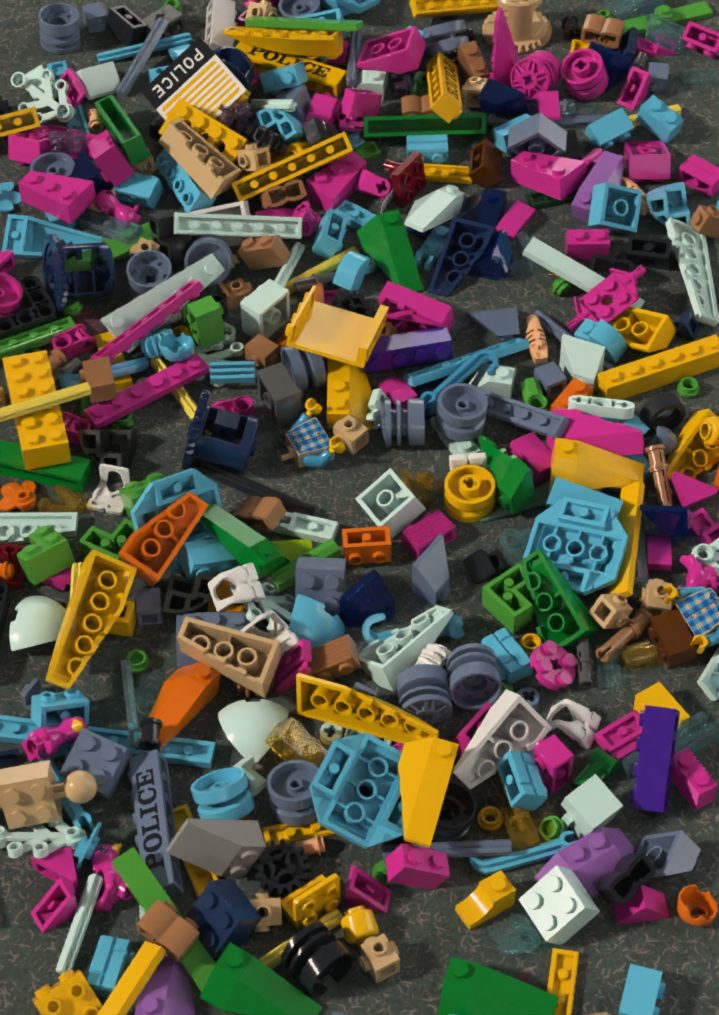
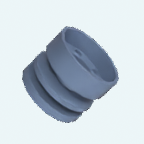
(59, 28)
(146, 271)
(404, 422)
(473, 676)
(425, 693)

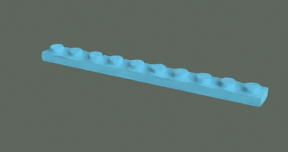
(177, 751)

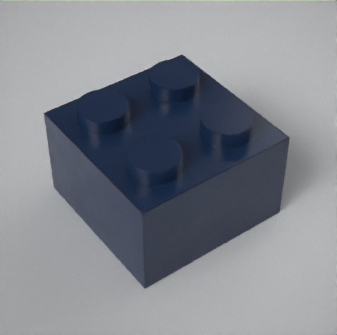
(223, 916)

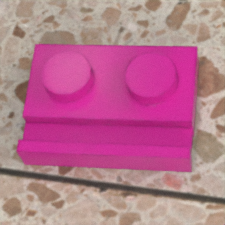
(291, 663)
(620, 736)

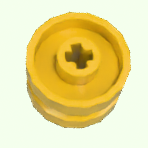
(469, 493)

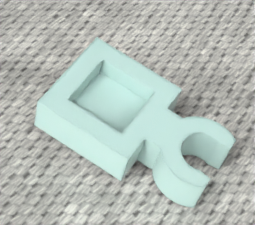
(376, 405)

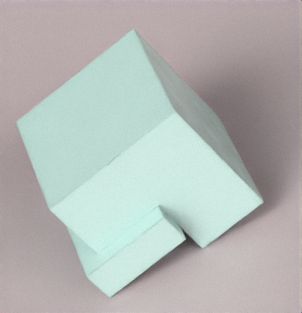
(589, 807)

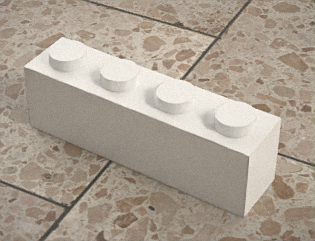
(218, 17)

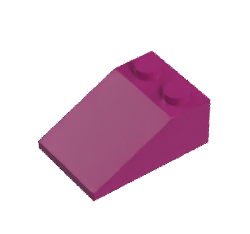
(393, 52)
(31, 143)
(647, 161)

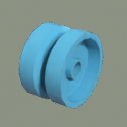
(223, 794)

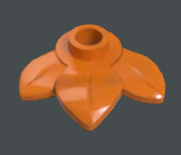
(18, 496)

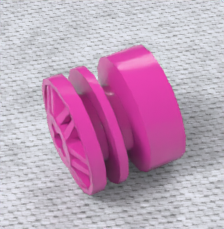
(536, 74)

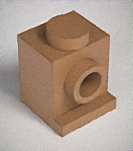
(234, 292)

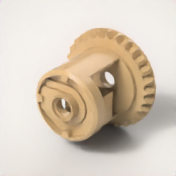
(527, 27)

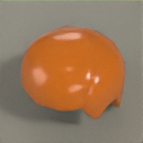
(691, 899)

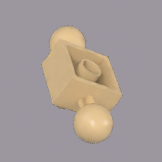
(34, 797)

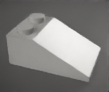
(219, 845)

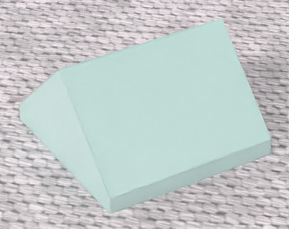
(99, 80)

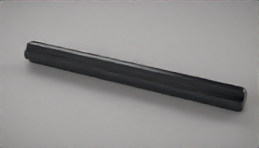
(250, 487)

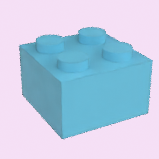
(615, 208)

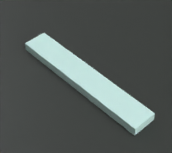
(237, 225)
(566, 267)

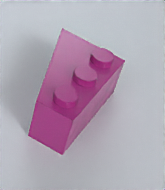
(109, 159)
(548, 173)
(335, 182)
(57, 194)
(412, 310)

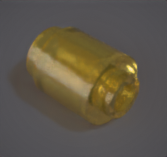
(638, 654)

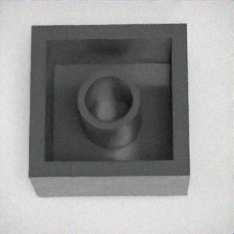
(280, 395)

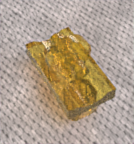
(423, 481)
(520, 828)

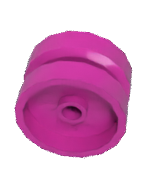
(584, 74)
(10, 295)

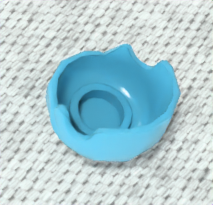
(176, 348)

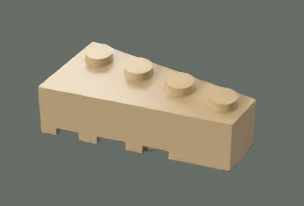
(199, 158)
(233, 653)

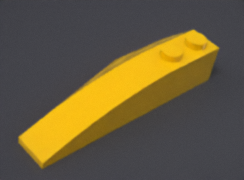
(291, 41)
(347, 393)
(91, 612)
(358, 711)

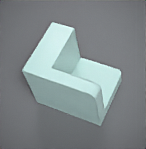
(255, 781)

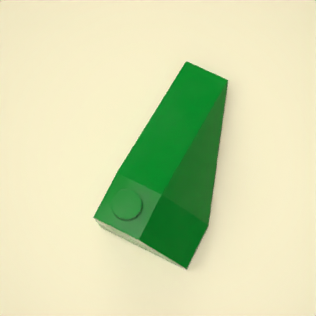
(390, 248)
(511, 477)
(243, 541)
(556, 606)
(251, 988)
(483, 991)

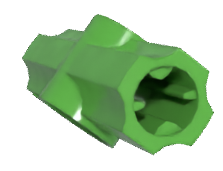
(533, 395)
(285, 576)

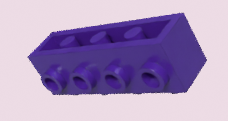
(410, 349)
(655, 759)

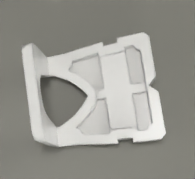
(472, 459)
(102, 498)
(247, 587)
(279, 631)
(583, 724)

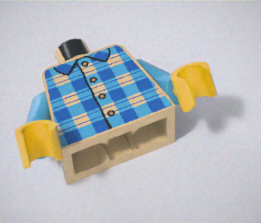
(309, 442)
(700, 611)

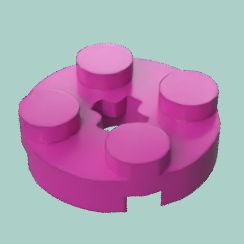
(564, 663)

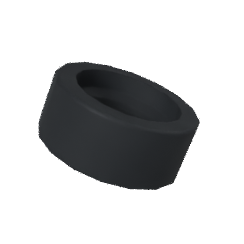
(659, 404)

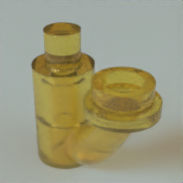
(66, 495)

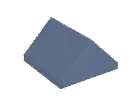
(301, 96)

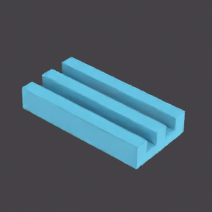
(227, 372)

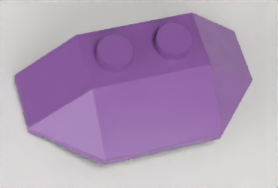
(591, 857)

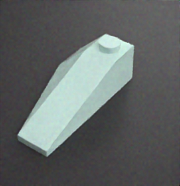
(435, 208)
(390, 657)

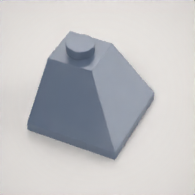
(499, 321)
(431, 573)
(670, 852)

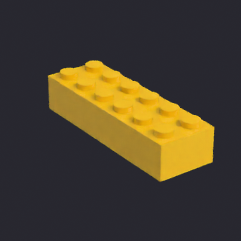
(42, 432)

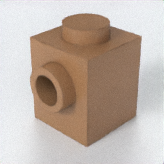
(706, 221)
(262, 351)

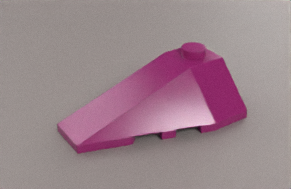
(504, 50)
(600, 433)

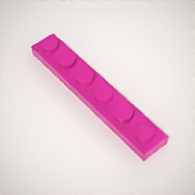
(154, 318)
(146, 391)

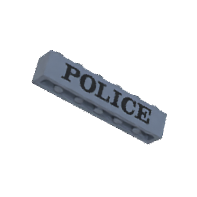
(155, 818)

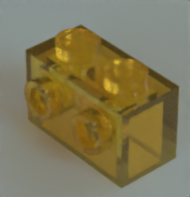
(295, 743)

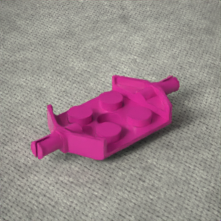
(617, 286)

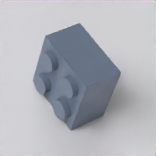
(537, 135)
(321, 580)
(99, 757)

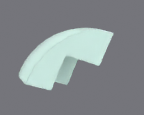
(36, 622)
(250, 724)

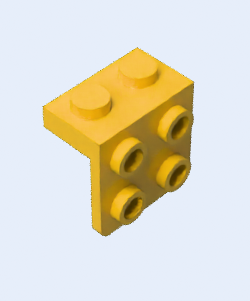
(312, 900)
(68, 996)

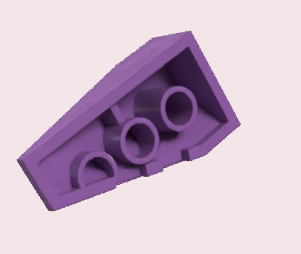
(607, 169)
(166, 991)

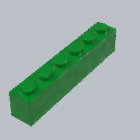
(400, 126)
(122, 129)
(70, 474)

